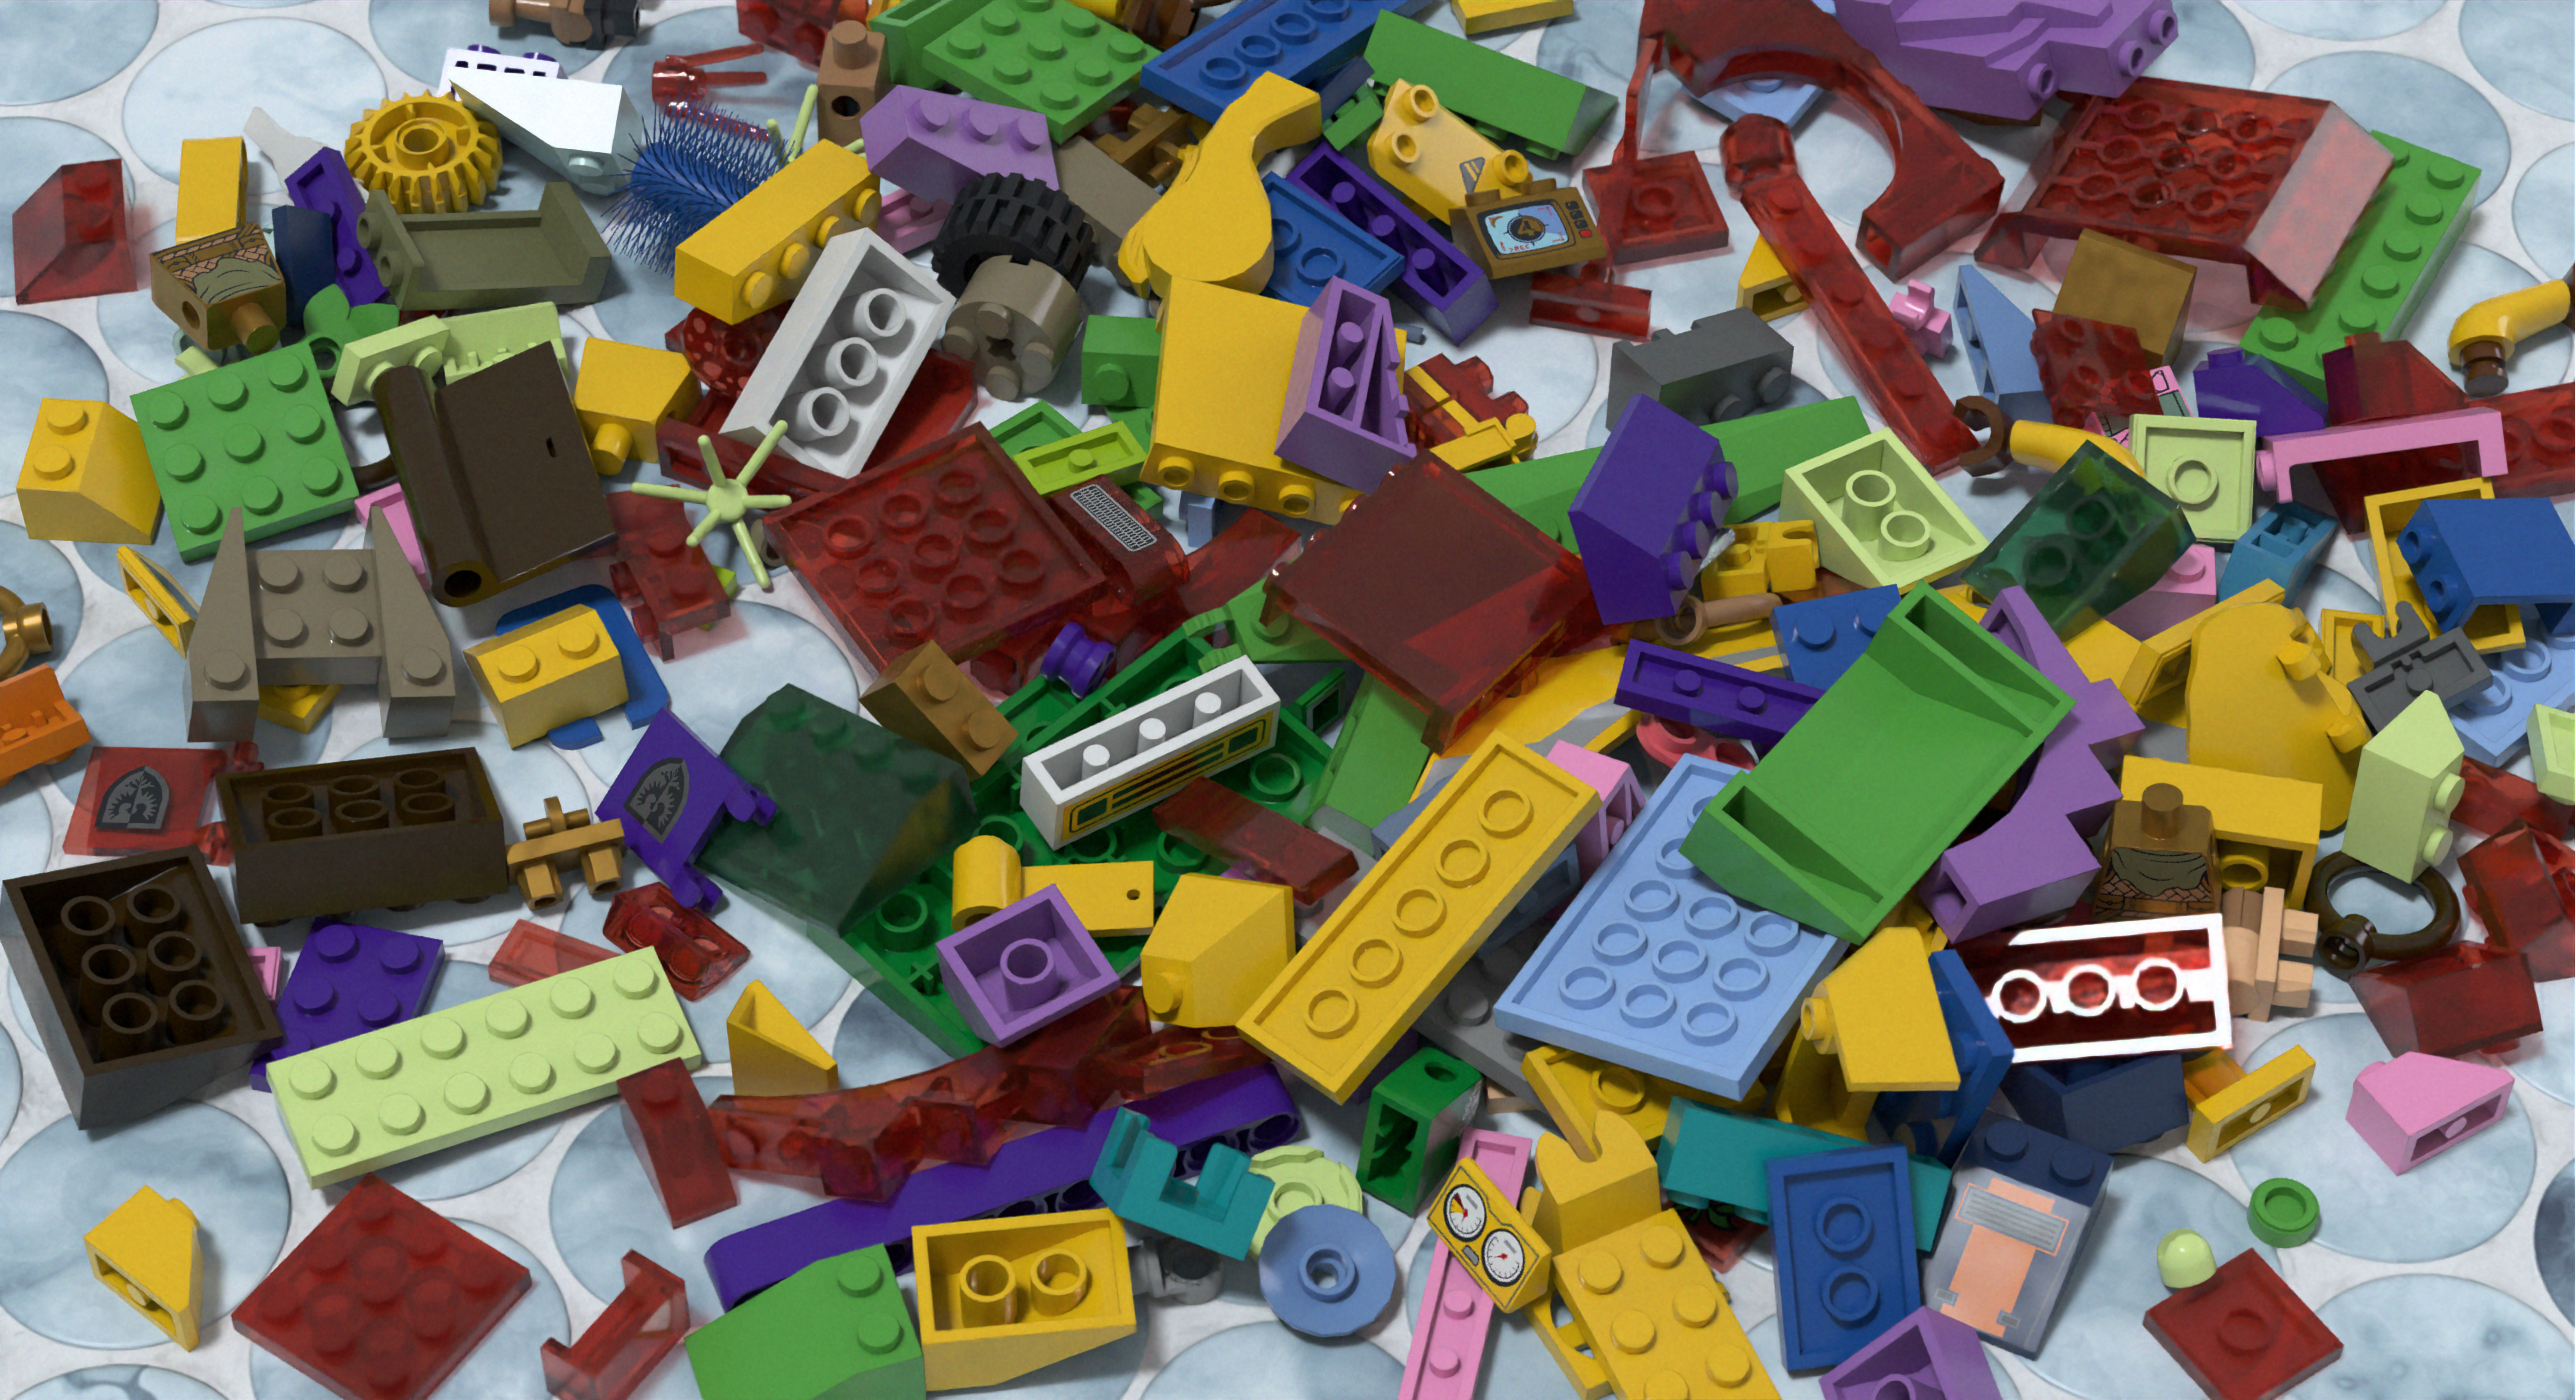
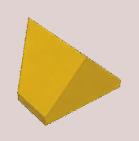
(773, 1050)

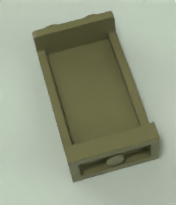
(486, 256)

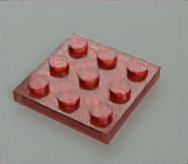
(381, 1297)

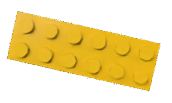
(1418, 916)

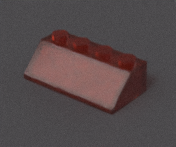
(2107, 988)

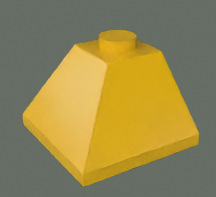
(1216, 949)

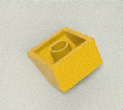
(88, 476)
(549, 673)

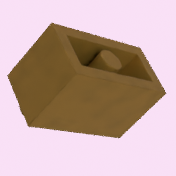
(939, 708)

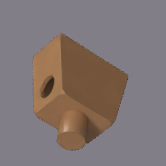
(853, 66)

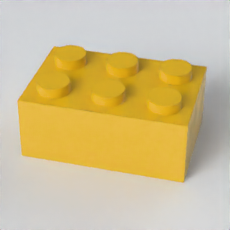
(2261, 822)

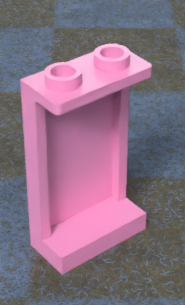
(2476, 427)

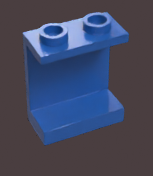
(2491, 555)

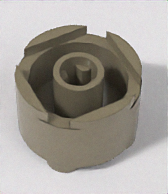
(1014, 325)

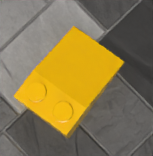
(2490, 626)
(1018, 1293)

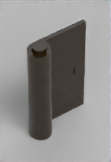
(483, 476)

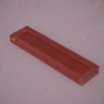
(1255, 839)

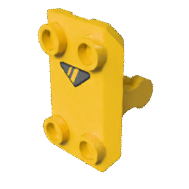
(1437, 154)

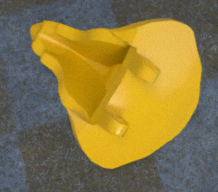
(2268, 707)

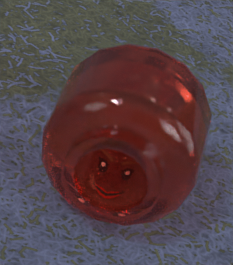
(1755, 150)

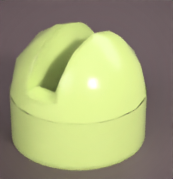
(2185, 1259)

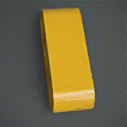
(211, 187)

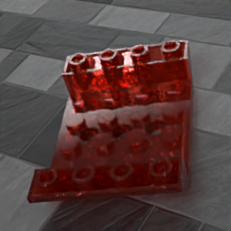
(2262, 188)

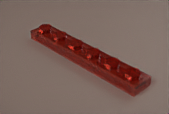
(1858, 321)

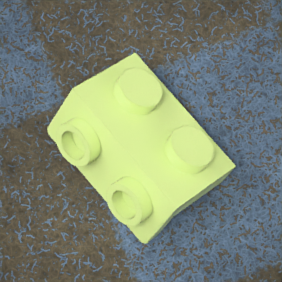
(496, 335)

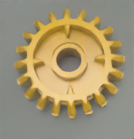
(426, 154)

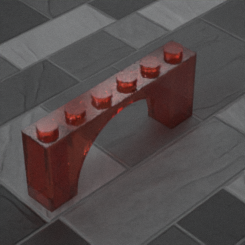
(1938, 179)

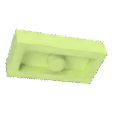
(366, 359)

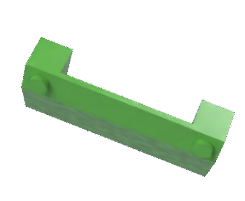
(1879, 772)

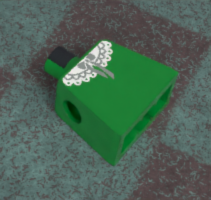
(1423, 1100)

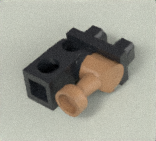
(573, 18)

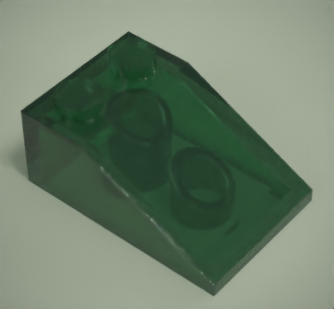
(2085, 543)

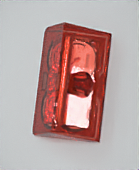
(687, 942)

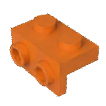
(36, 723)

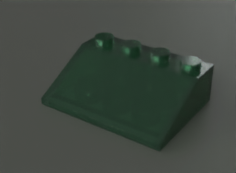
(852, 815)

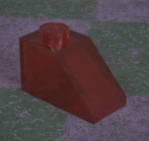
(2385, 381)
(675, 1142)

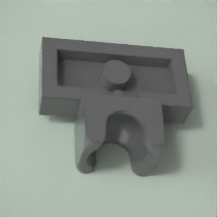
(2410, 664)

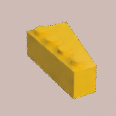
(776, 233)

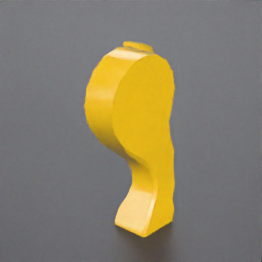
(1216, 211)

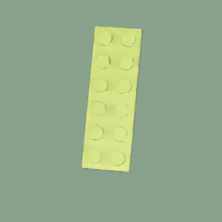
(478, 1066)

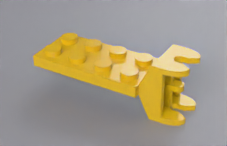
(1637, 1274)

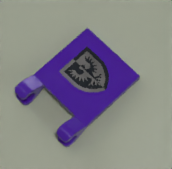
(673, 801)

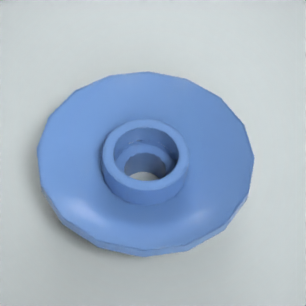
(1333, 1242)

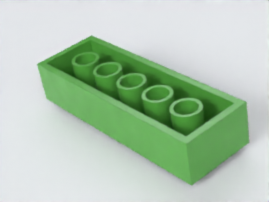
(2381, 269)

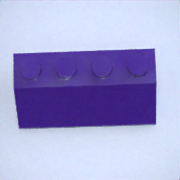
(1650, 511)

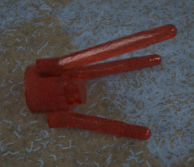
(682, 73)

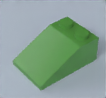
(815, 1337)

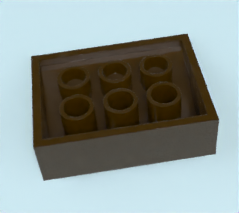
(361, 836)
(134, 981)

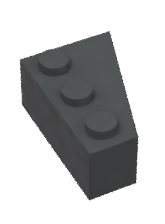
(1703, 374)

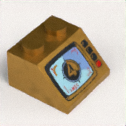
(1525, 231)

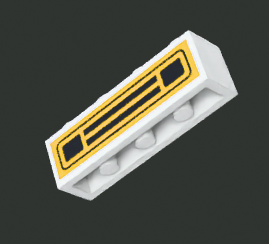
(1149, 752)

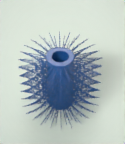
(687, 185)

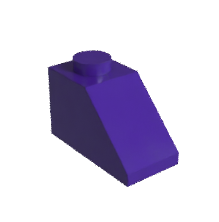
(2258, 391)

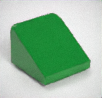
(1322, 702)

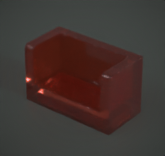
(624, 1339)

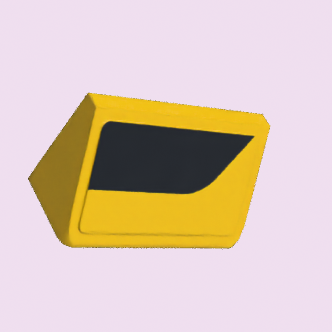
(159, 597)

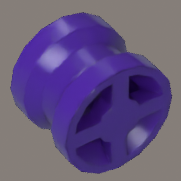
(1077, 661)

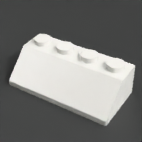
(842, 355)

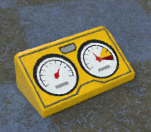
(1490, 1237)

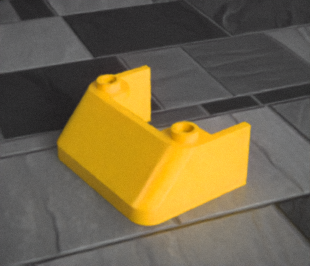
(1864, 1033)

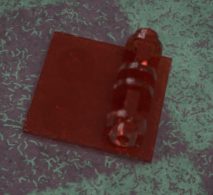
(2091, 368)

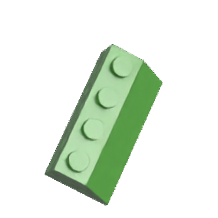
(1488, 86)

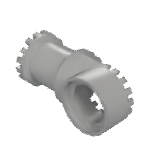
(1154, 1264)

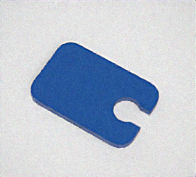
(643, 683)

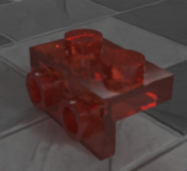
(666, 583)

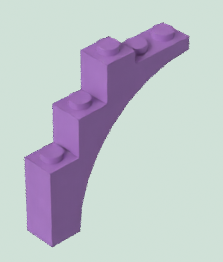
(2062, 795)

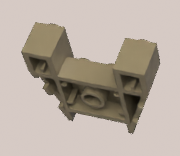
(316, 623)

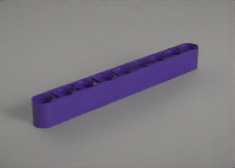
(1023, 1178)

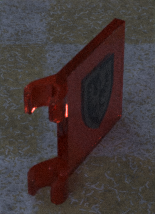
(153, 800)

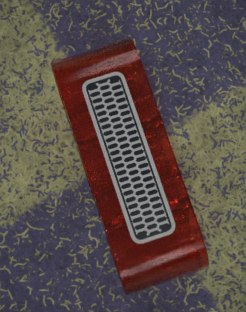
(1122, 540)

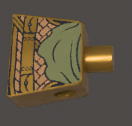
(222, 289)
(2157, 860)

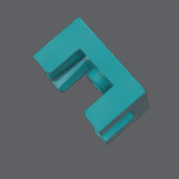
(1214, 1213)

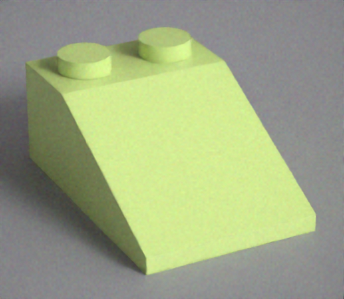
(1880, 514)

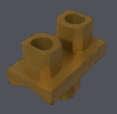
(1153, 144)
(562, 845)

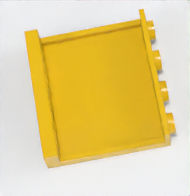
(1223, 402)

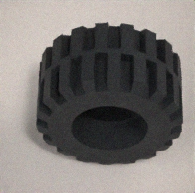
(1011, 219)

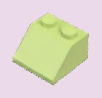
(2407, 792)

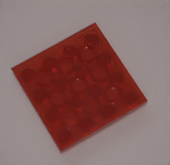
(935, 550)

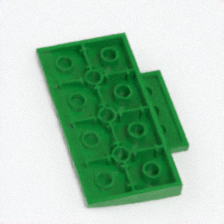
(896, 947)

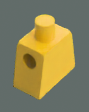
(627, 396)

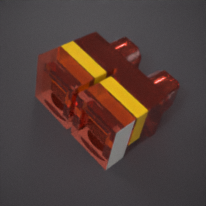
(1450, 398)

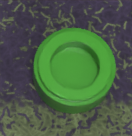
(2283, 1213)

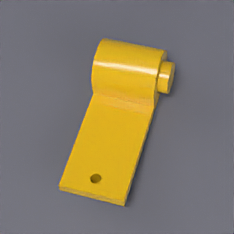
(1100, 894)

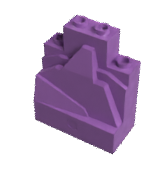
(2010, 53)

